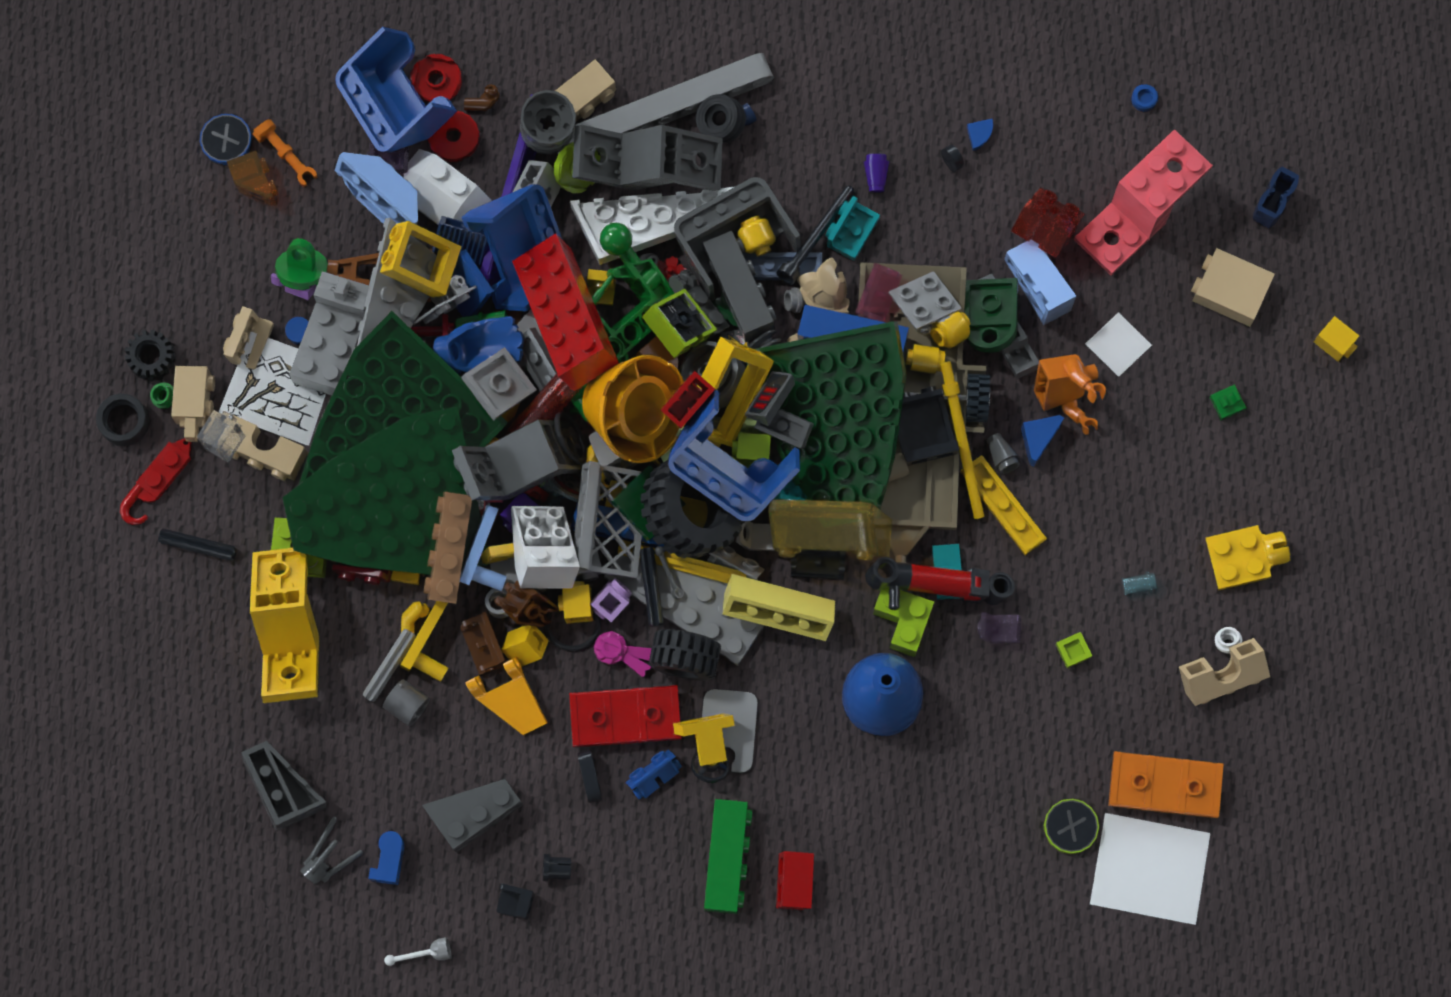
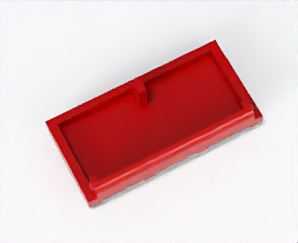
(624, 716)

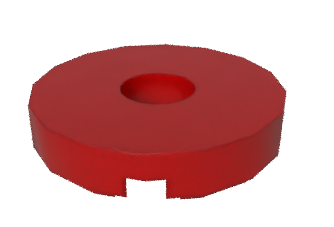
(436, 64)
(464, 146)

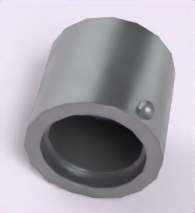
(406, 702)

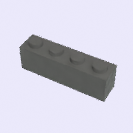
(738, 285)

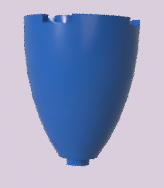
(882, 694)

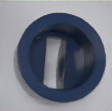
(750, 116)

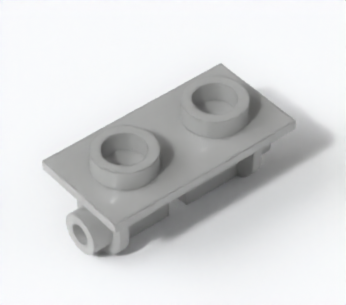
(729, 558)

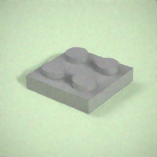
(499, 383)

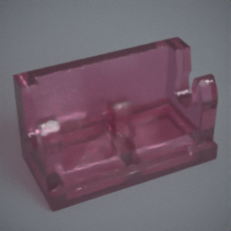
(875, 298)

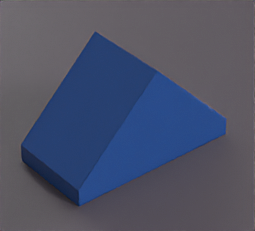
(1038, 435)

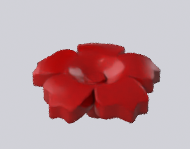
(670, 268)

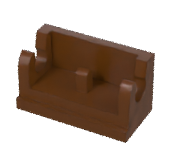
(482, 644)

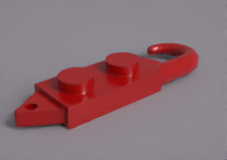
(157, 478)

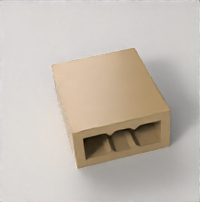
(1232, 286)

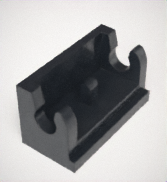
(818, 564)

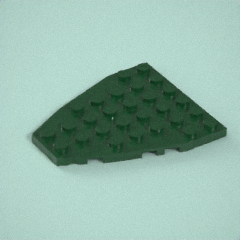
(391, 379)
(854, 396)
(382, 497)

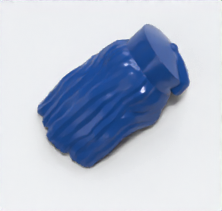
(478, 341)

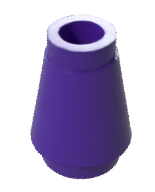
(876, 172)

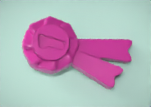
(612, 648)

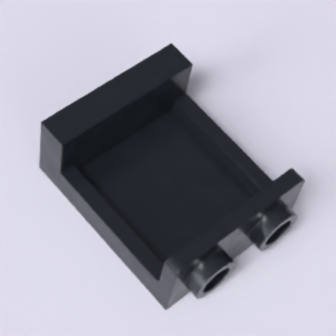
(925, 427)

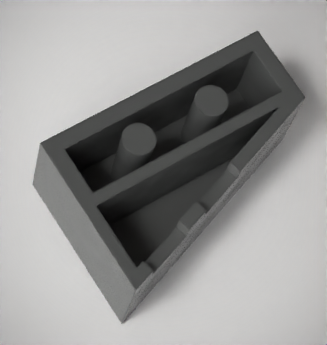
(280, 787)
(472, 812)

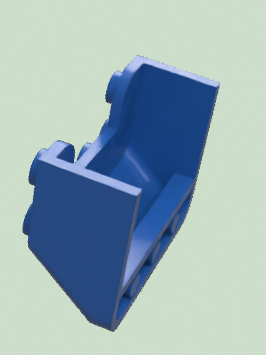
(384, 95)

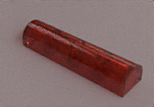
(544, 405)

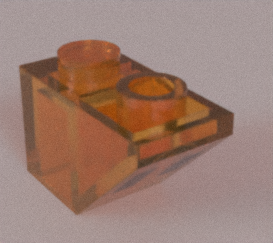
(251, 179)

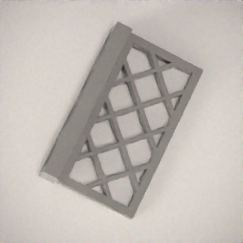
(586, 522)

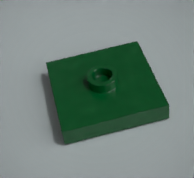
(630, 504)

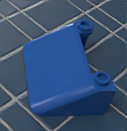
(511, 229)

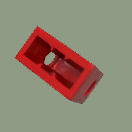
(687, 399)

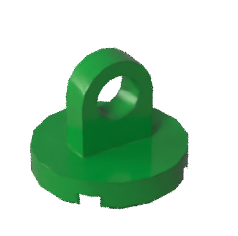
(300, 265)

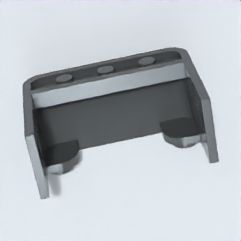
(725, 215)

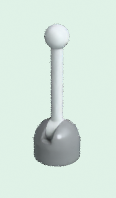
(439, 950)

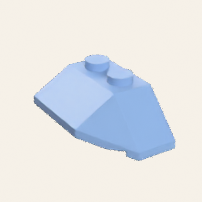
(378, 187)

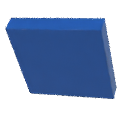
(470, 272)

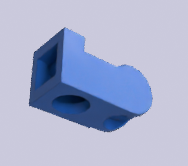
(390, 859)

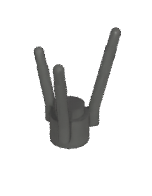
(316, 868)

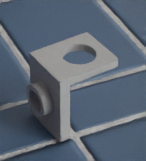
(757, 537)

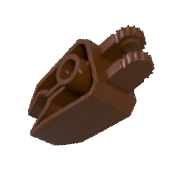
(526, 605)

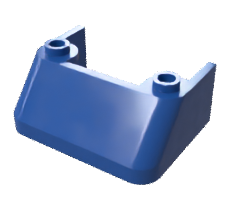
(722, 478)

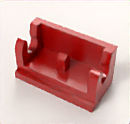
(795, 880)

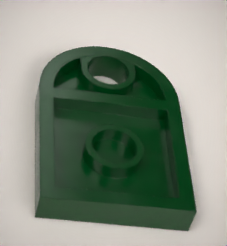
(992, 311)

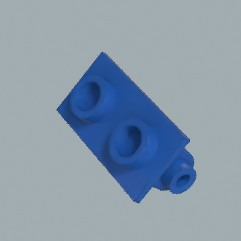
(644, 777)

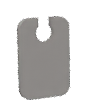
(742, 735)

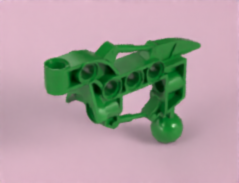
(645, 282)

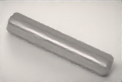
(389, 665)

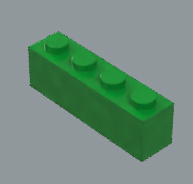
(726, 856)

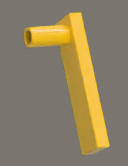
(415, 657)

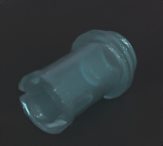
(1139, 583)

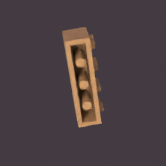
(449, 547)

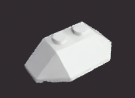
(442, 188)

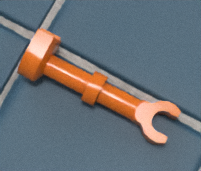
(266, 130)

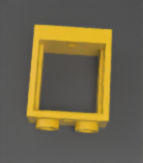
(443, 266)

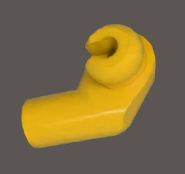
(412, 613)

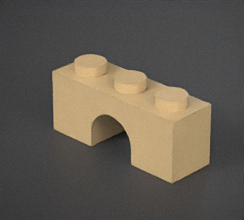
(283, 459)
(1245, 668)

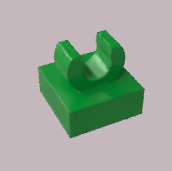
(1227, 402)

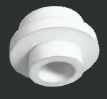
(1224, 634)

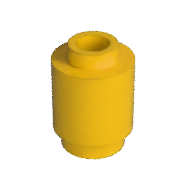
(925, 358)

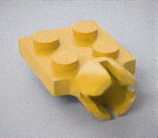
(1246, 555)

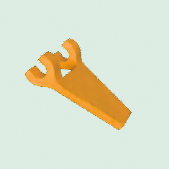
(512, 700)

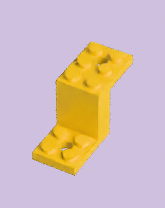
(284, 625)

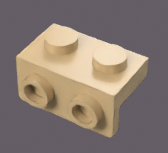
(243, 324)

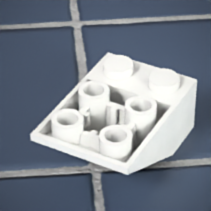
(543, 547)

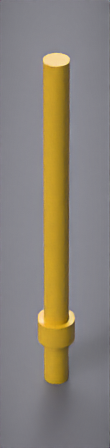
(951, 390)

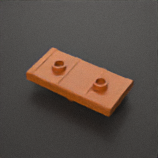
(1165, 784)

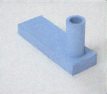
(470, 569)

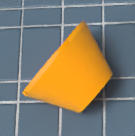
(639, 428)

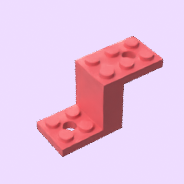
(1143, 202)

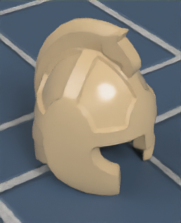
(824, 289)

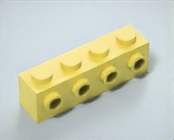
(778, 607)

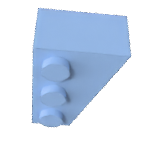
(1040, 281)

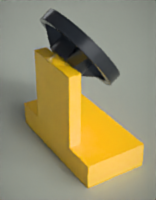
(709, 743)

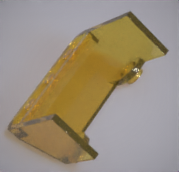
(830, 527)

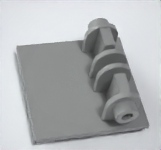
(456, 294)
(924, 301)

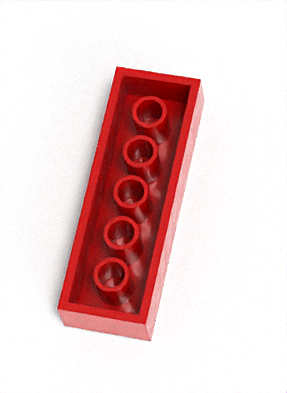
(565, 312)

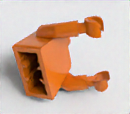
(1063, 382)

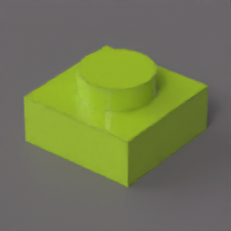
(1073, 650)

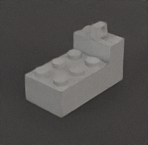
(330, 333)

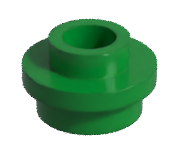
(157, 393)

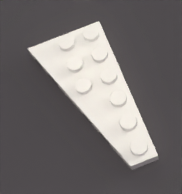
(647, 216)

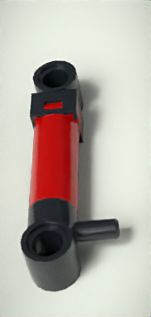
(969, 585)

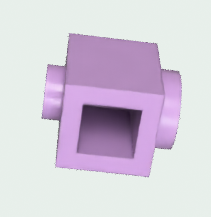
(611, 599)

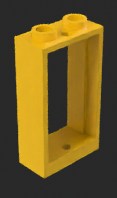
(746, 391)

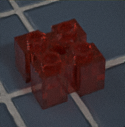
(1048, 222)

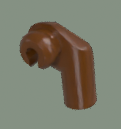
(485, 101)

